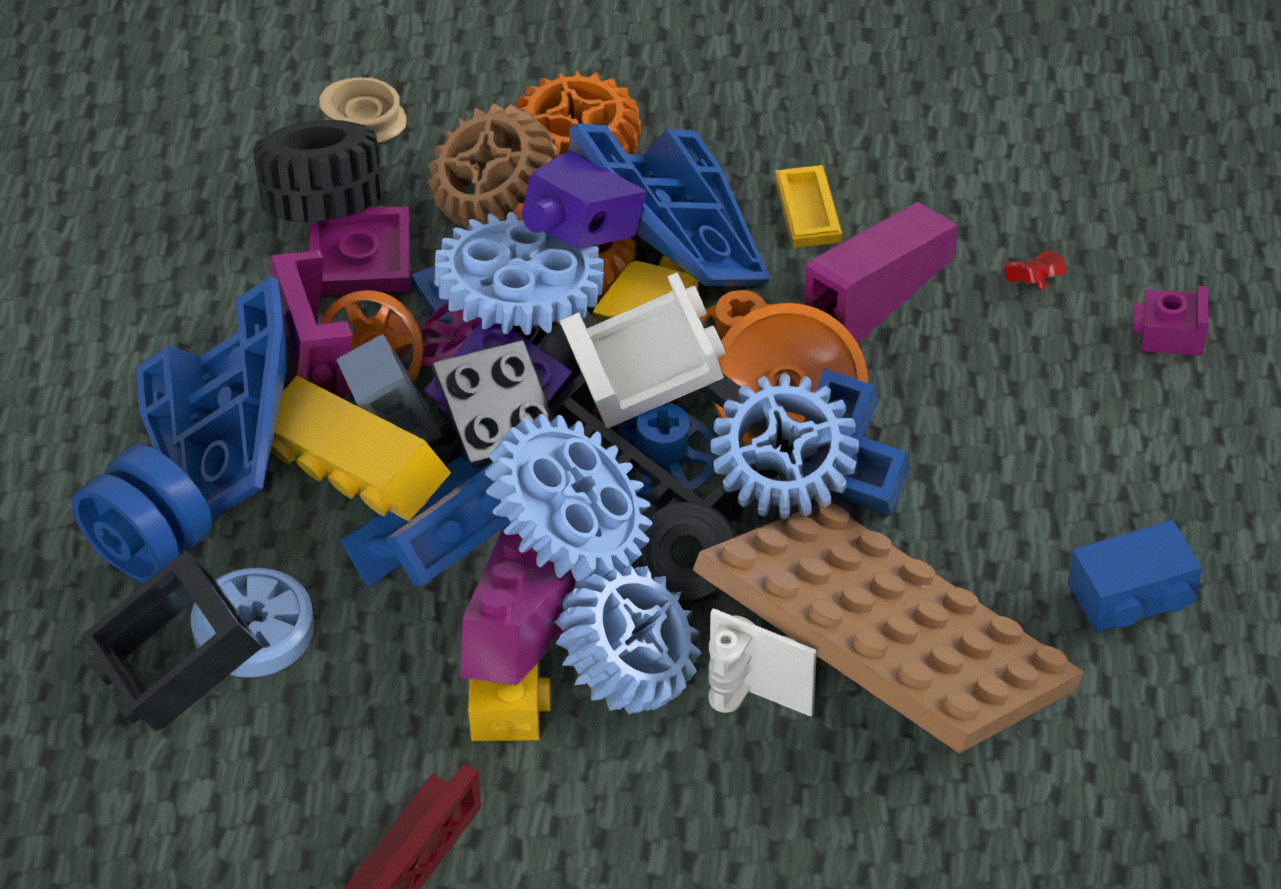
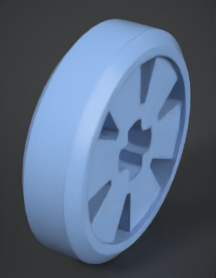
(284, 612)

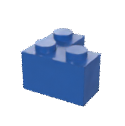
(879, 467)

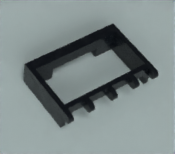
(577, 403)

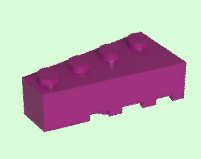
(511, 614)

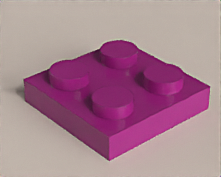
(364, 251)

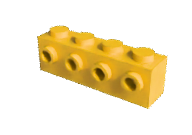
(355, 450)

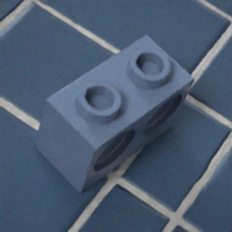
(386, 389)

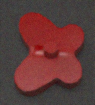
(1035, 271)

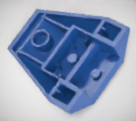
(686, 204)
(223, 406)

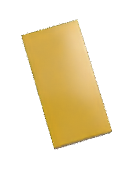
(808, 206)

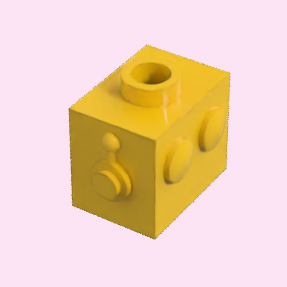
(508, 710)

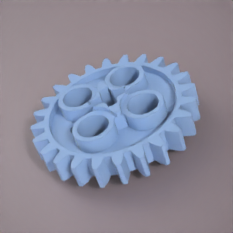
(516, 275)
(568, 498)

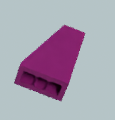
(879, 268)

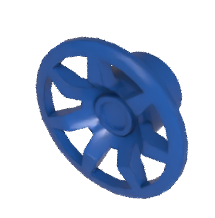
(664, 438)

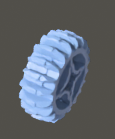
(804, 436)
(656, 654)

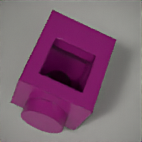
(1172, 321)

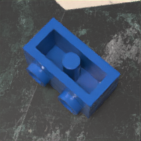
(1134, 576)

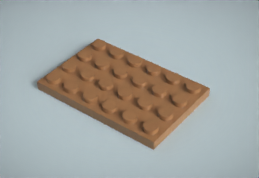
(891, 624)

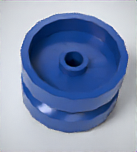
(141, 512)

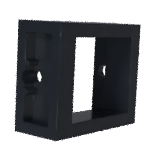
(147, 612)

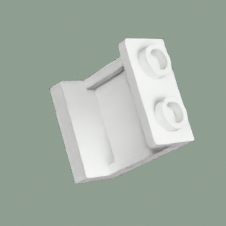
(646, 354)

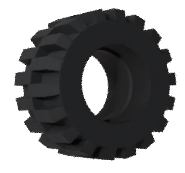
(318, 170)

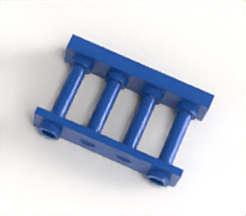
(439, 534)

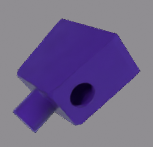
(581, 202)

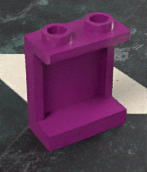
(310, 345)

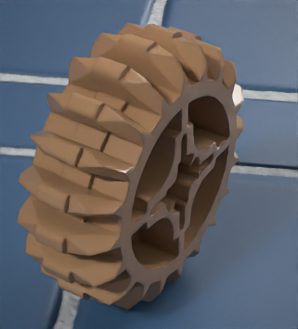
(482, 157)

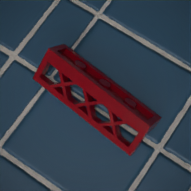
(422, 834)

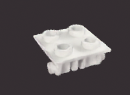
(758, 662)

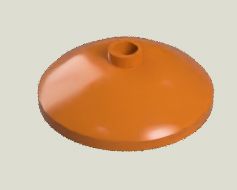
(790, 341)

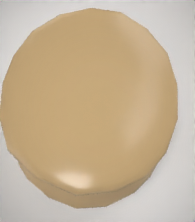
(366, 103)

